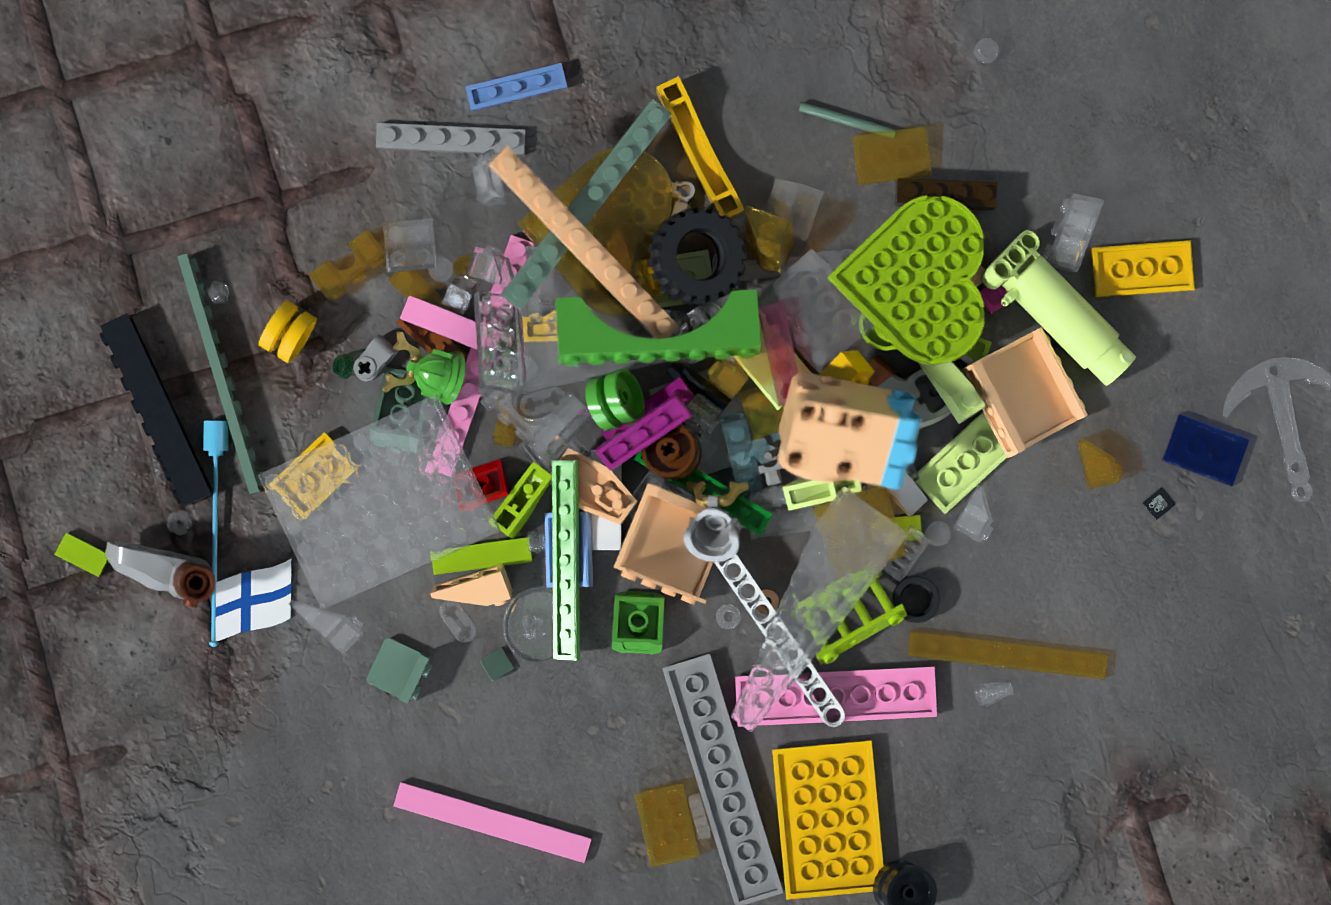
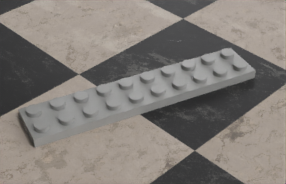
(722, 780)

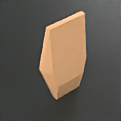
(601, 489)

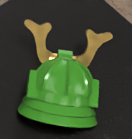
(435, 373)

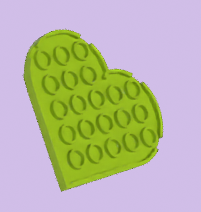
(918, 281)

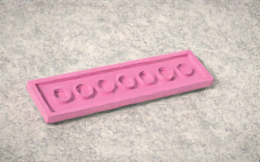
(861, 694)

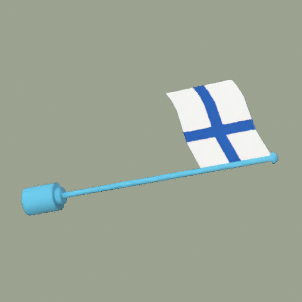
(252, 597)

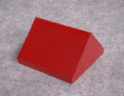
(492, 480)

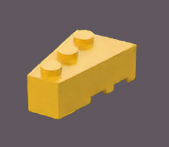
(849, 367)

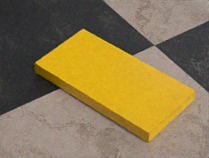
(1142, 269)

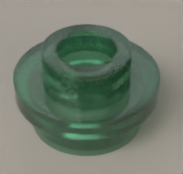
(343, 366)

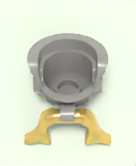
(713, 532)

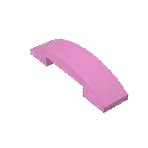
(440, 321)

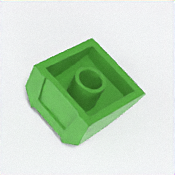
(638, 622)

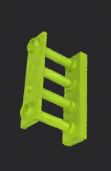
(892, 617)

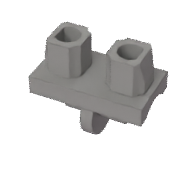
(769, 464)

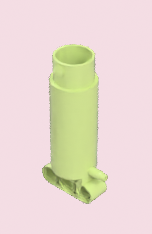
(1058, 308)

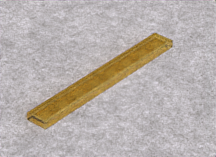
(1007, 655)

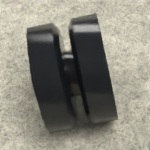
(904, 884)

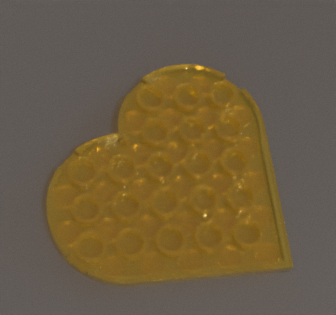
(620, 225)

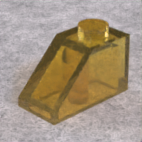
(1098, 465)

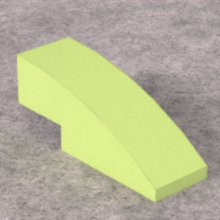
(810, 492)

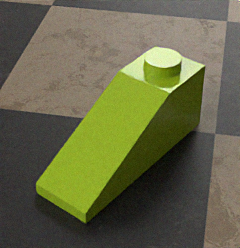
(522, 500)

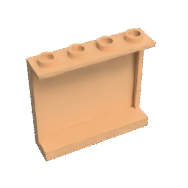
(1025, 392)
(657, 546)

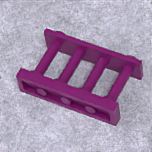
(662, 413)

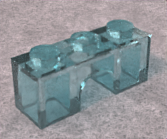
(741, 451)

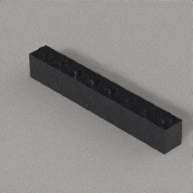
(156, 410)

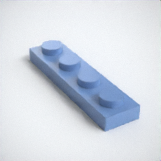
(516, 87)

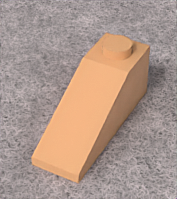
(479, 588)

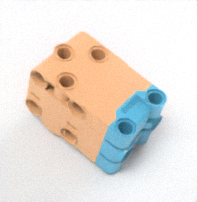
(847, 431)

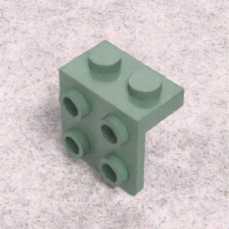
(399, 670)

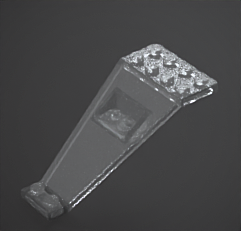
(524, 356)

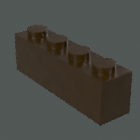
(969, 193)

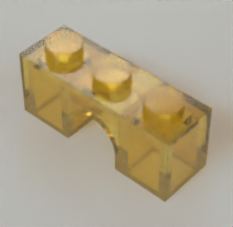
(367, 255)
(727, 378)

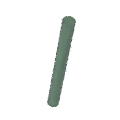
(842, 118)

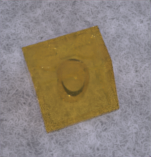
(769, 238)

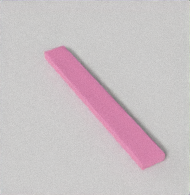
(492, 822)

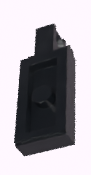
(698, 384)

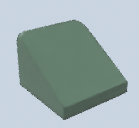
(496, 664)

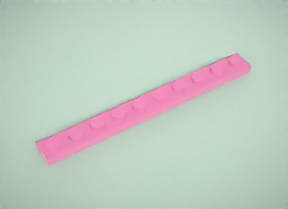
(464, 406)

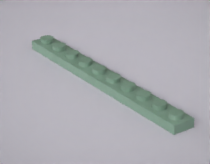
(588, 201)
(218, 364)

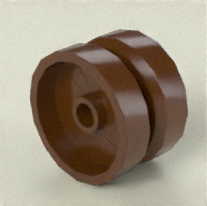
(676, 465)

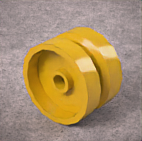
(287, 331)

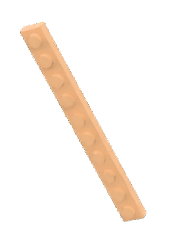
(582, 244)

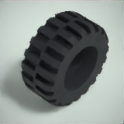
(728, 248)

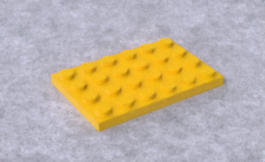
(828, 818)

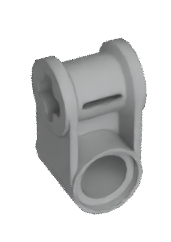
(378, 354)

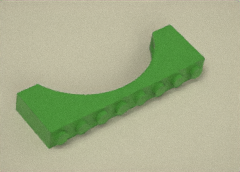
(588, 339)

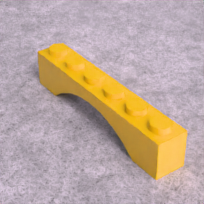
(698, 148)

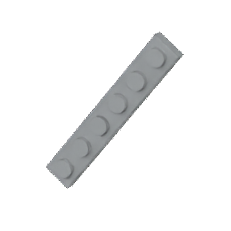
(448, 138)

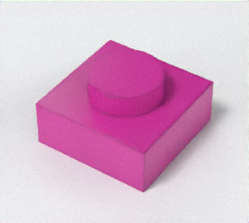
(992, 298)

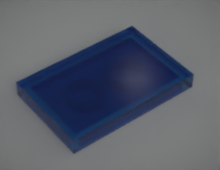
(1205, 450)

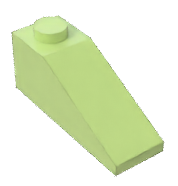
(954, 390)

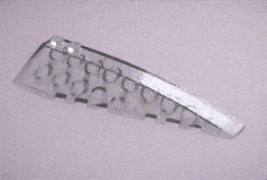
(834, 571)

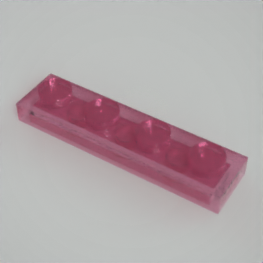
(778, 348)

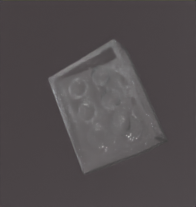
(816, 312)

